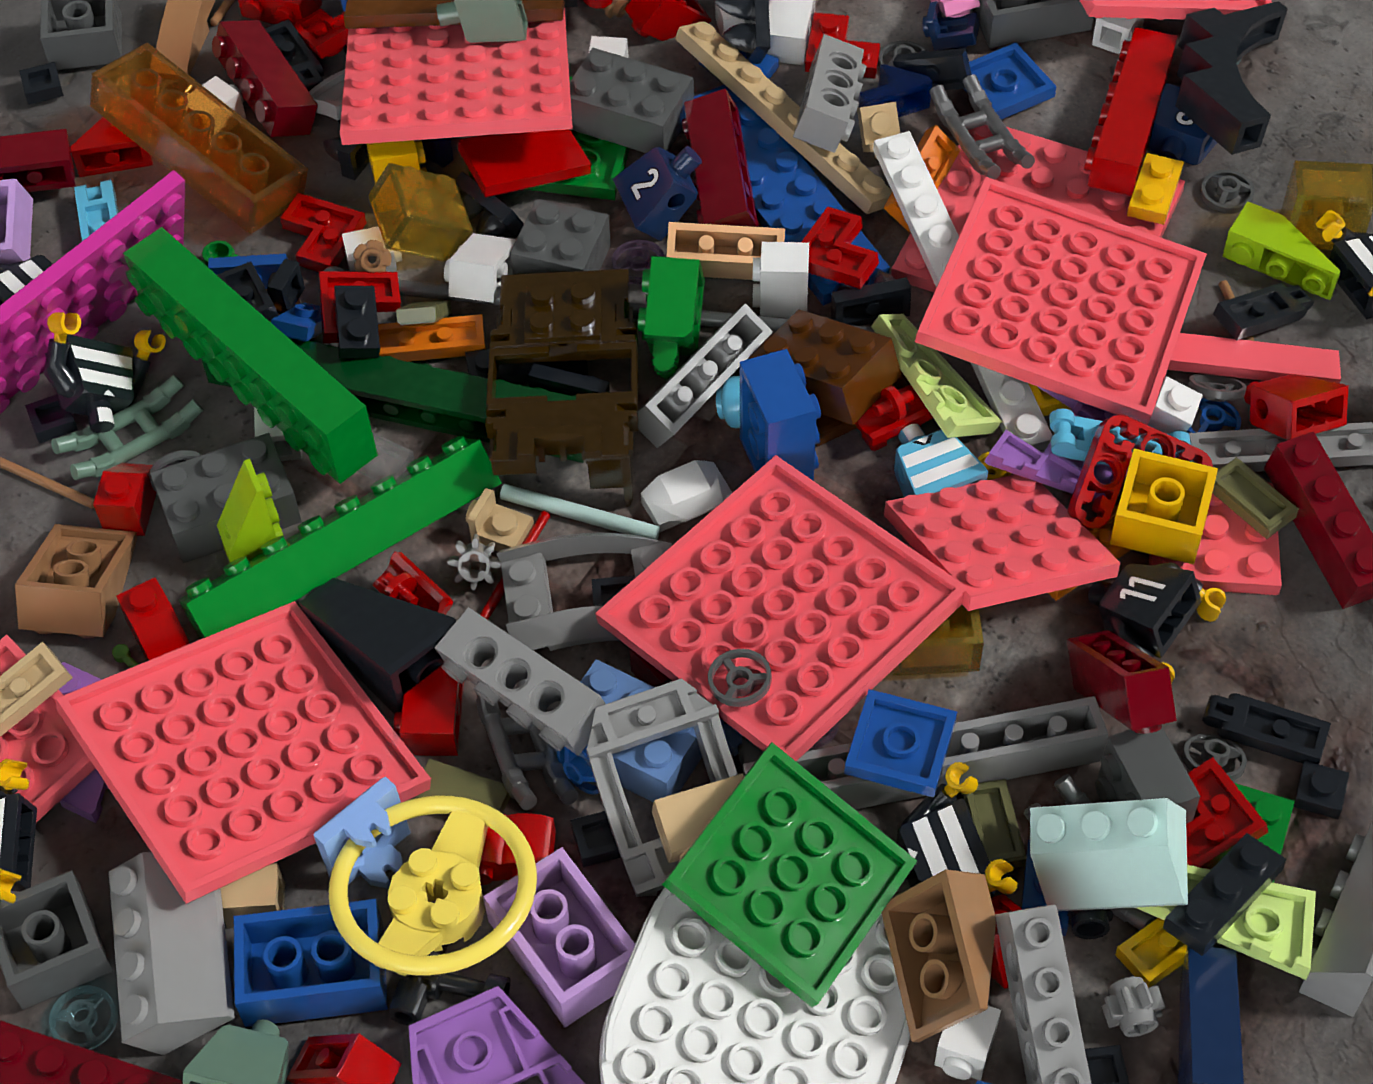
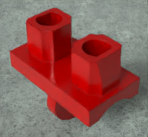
(890, 415)
(410, 584)

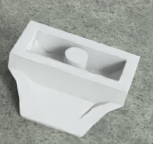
(684, 493)

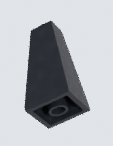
(378, 636)

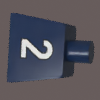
(1176, 134)
(658, 189)

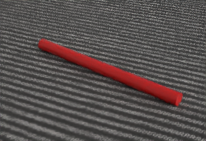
(499, 590)

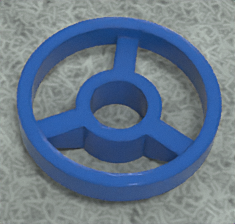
(1216, 409)
(577, 770)

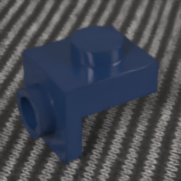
(948, 31)

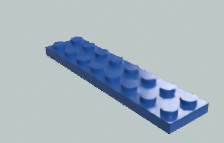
(787, 188)

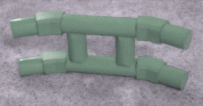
(142, 414)

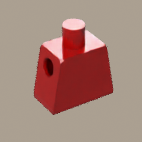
(1297, 405)

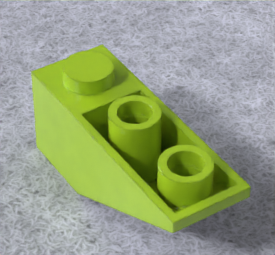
(1278, 249)
(248, 515)

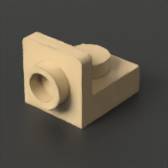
(877, 123)
(496, 522)

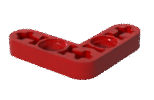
(1118, 458)

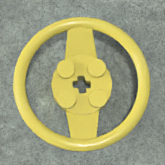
(443, 873)

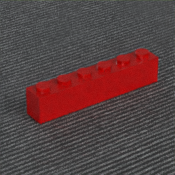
(1129, 111)

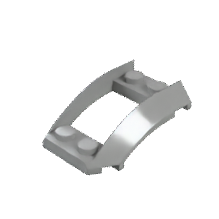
(529, 594)
(636, 722)

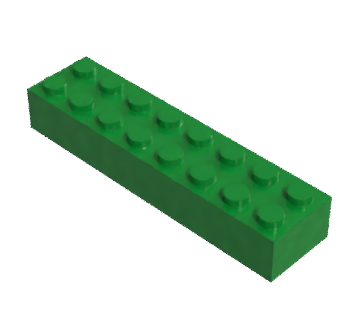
(251, 356)

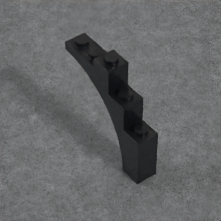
(1212, 84)

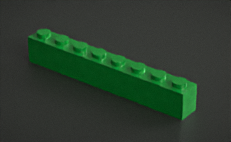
(341, 540)

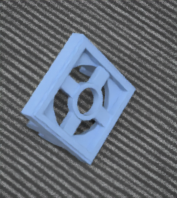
(356, 823)

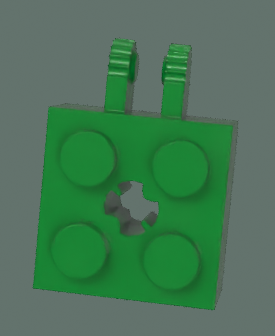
(672, 312)

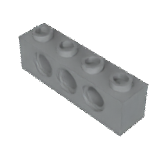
(831, 94)
(701, 375)
(477, 639)
(1042, 996)

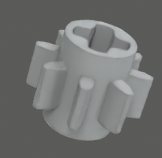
(464, 567)
(1133, 1006)

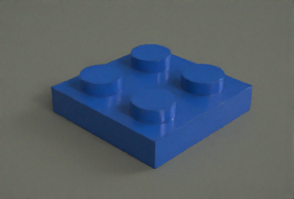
(1012, 80)
(900, 743)

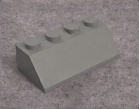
(1344, 956)
(167, 958)

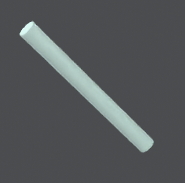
(578, 512)

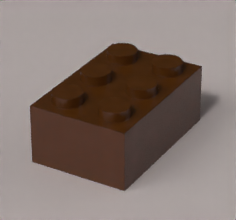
(840, 362)

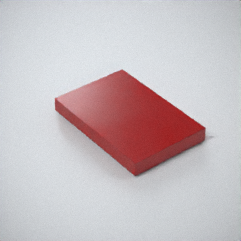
(523, 159)

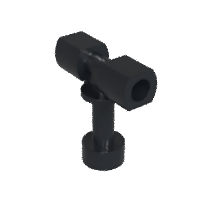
(414, 992)

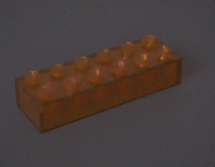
(197, 137)

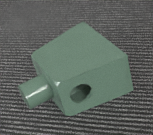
(486, 19)
(241, 1057)

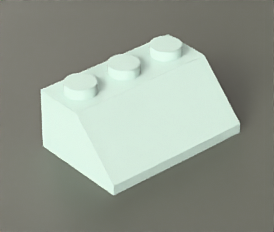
(1111, 854)

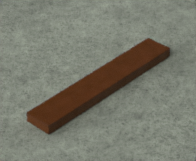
(424, 12)

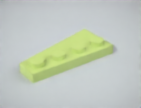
(938, 385)
(1272, 929)

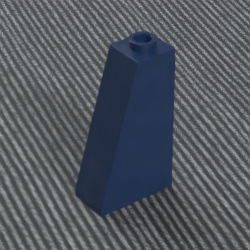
(1210, 1019)

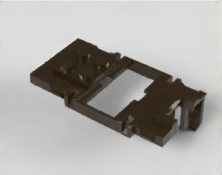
(565, 320)

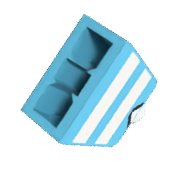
(934, 462)

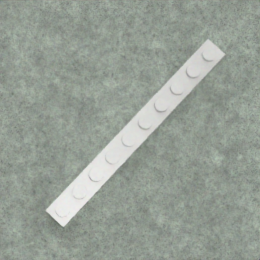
(936, 239)

